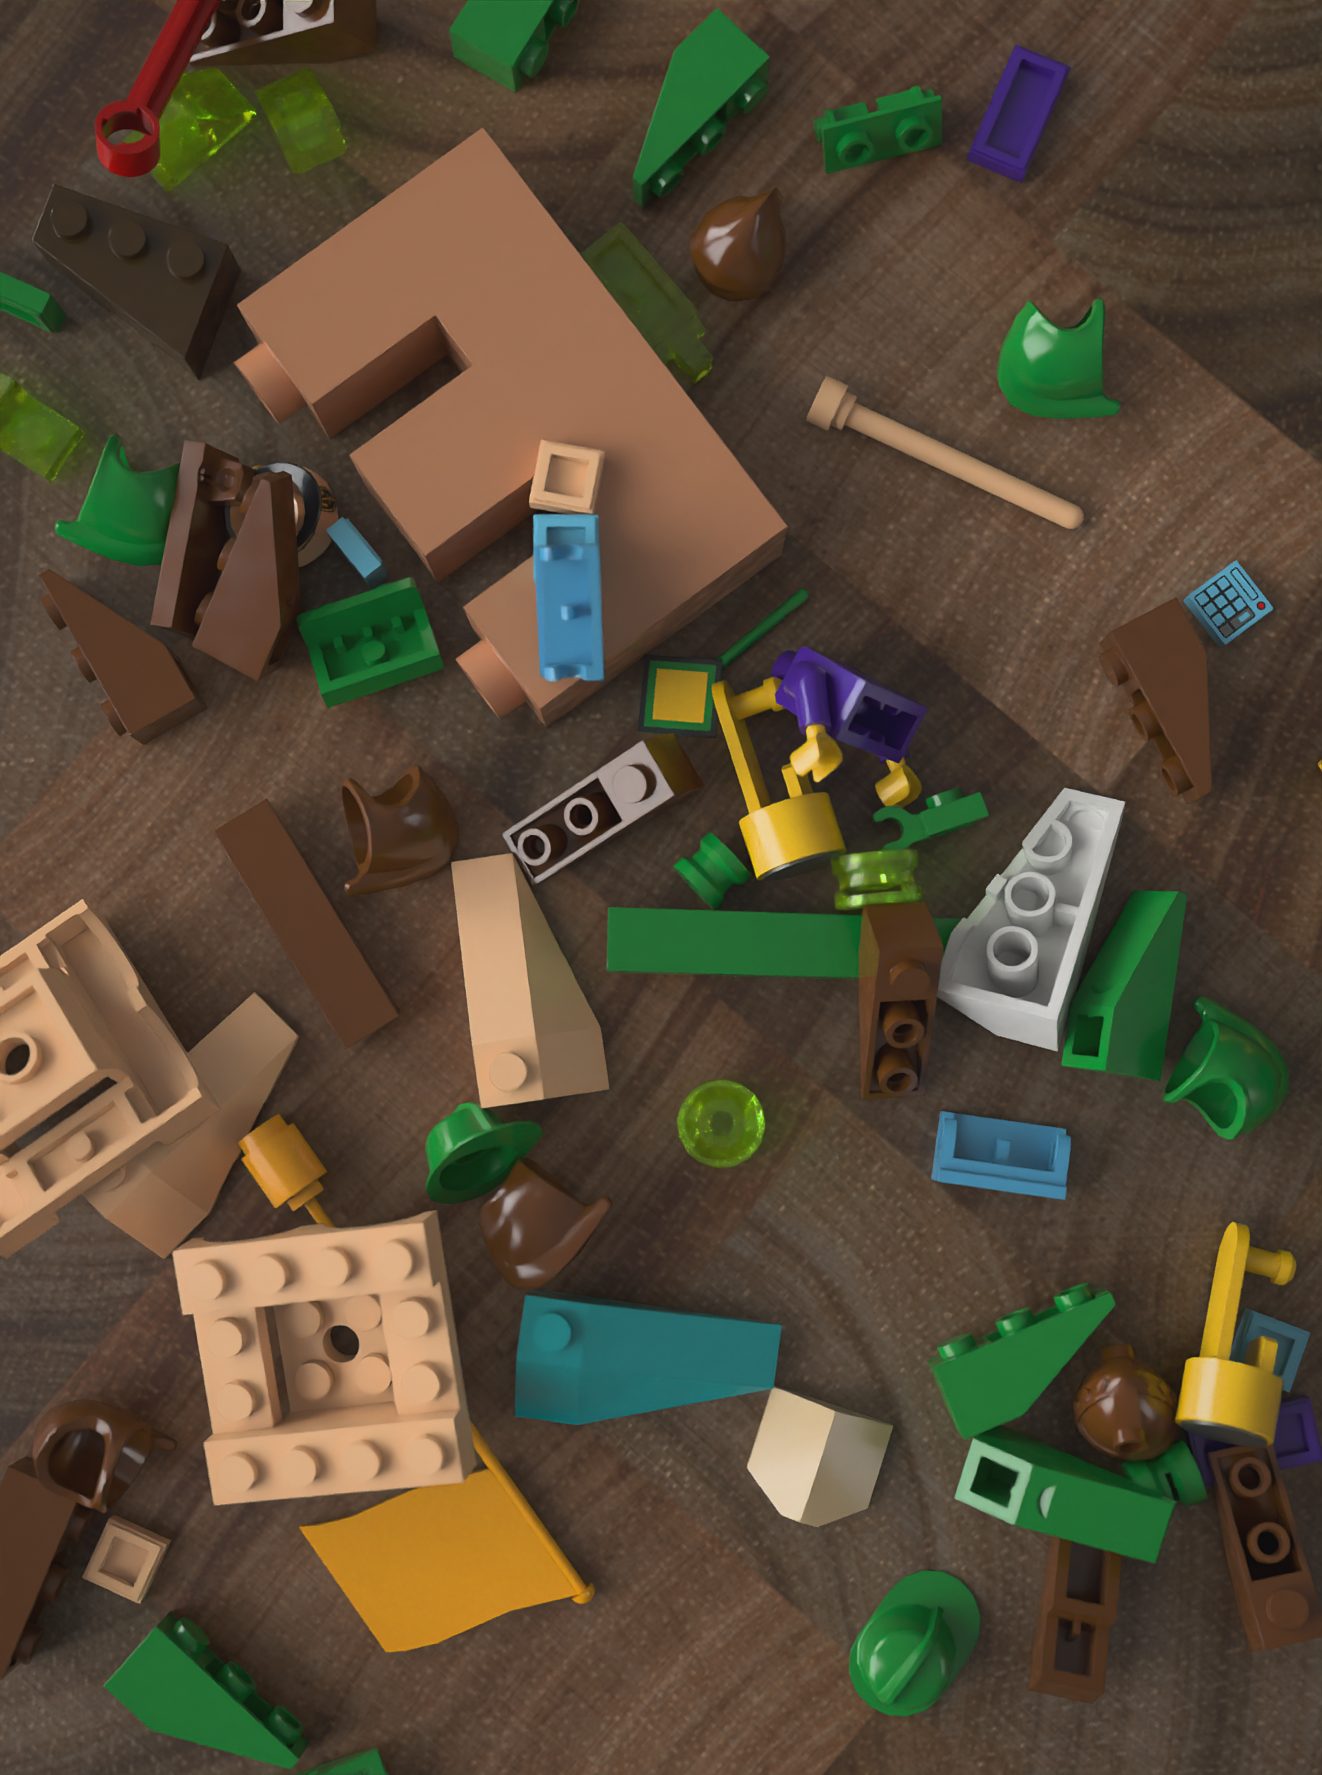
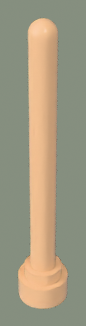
(838, 408)

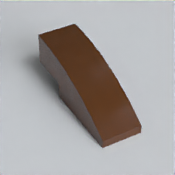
(1075, 1621)

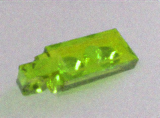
(650, 300)

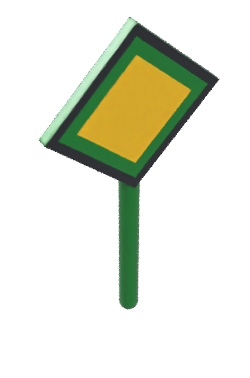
(679, 689)

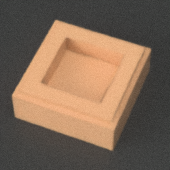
(566, 478)
(126, 1559)

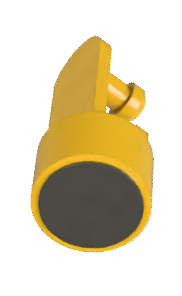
(785, 835)
(1225, 1397)

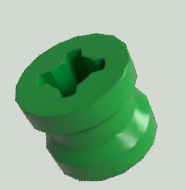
(712, 870)

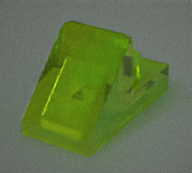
(302, 120)
(196, 124)
(34, 431)

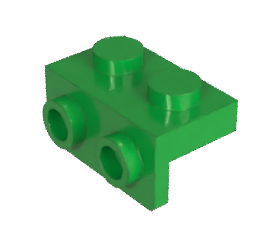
(370, 641)

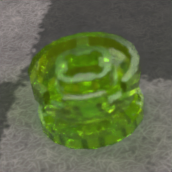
(876, 872)
(721, 1123)

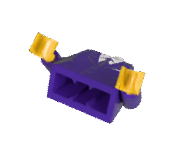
(851, 709)

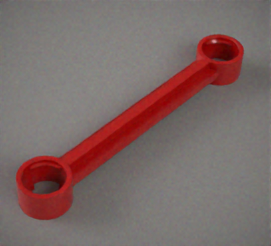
(152, 92)

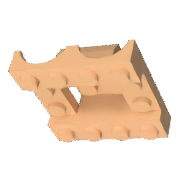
(85, 1019)
(354, 1420)

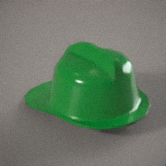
(474, 1152)
(915, 1643)

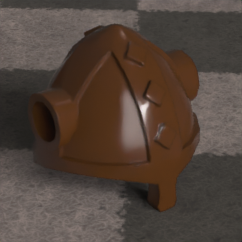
(1125, 1407)

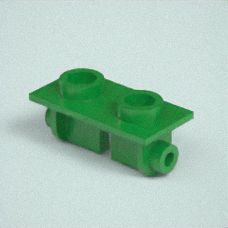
(898, 127)

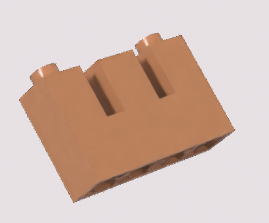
(543, 353)

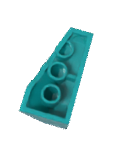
(619, 1358)

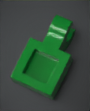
(945, 814)

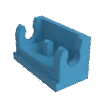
(569, 611)
(1001, 1155)

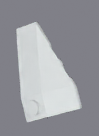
(1028, 938)

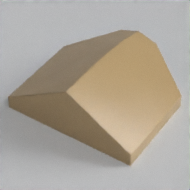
(816, 1457)

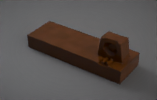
(196, 533)

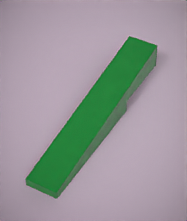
(738, 943)

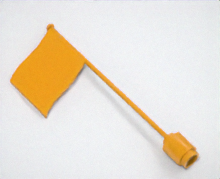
(435, 1552)

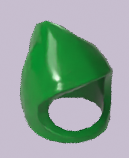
(1054, 367)
(124, 510)
(1229, 1072)

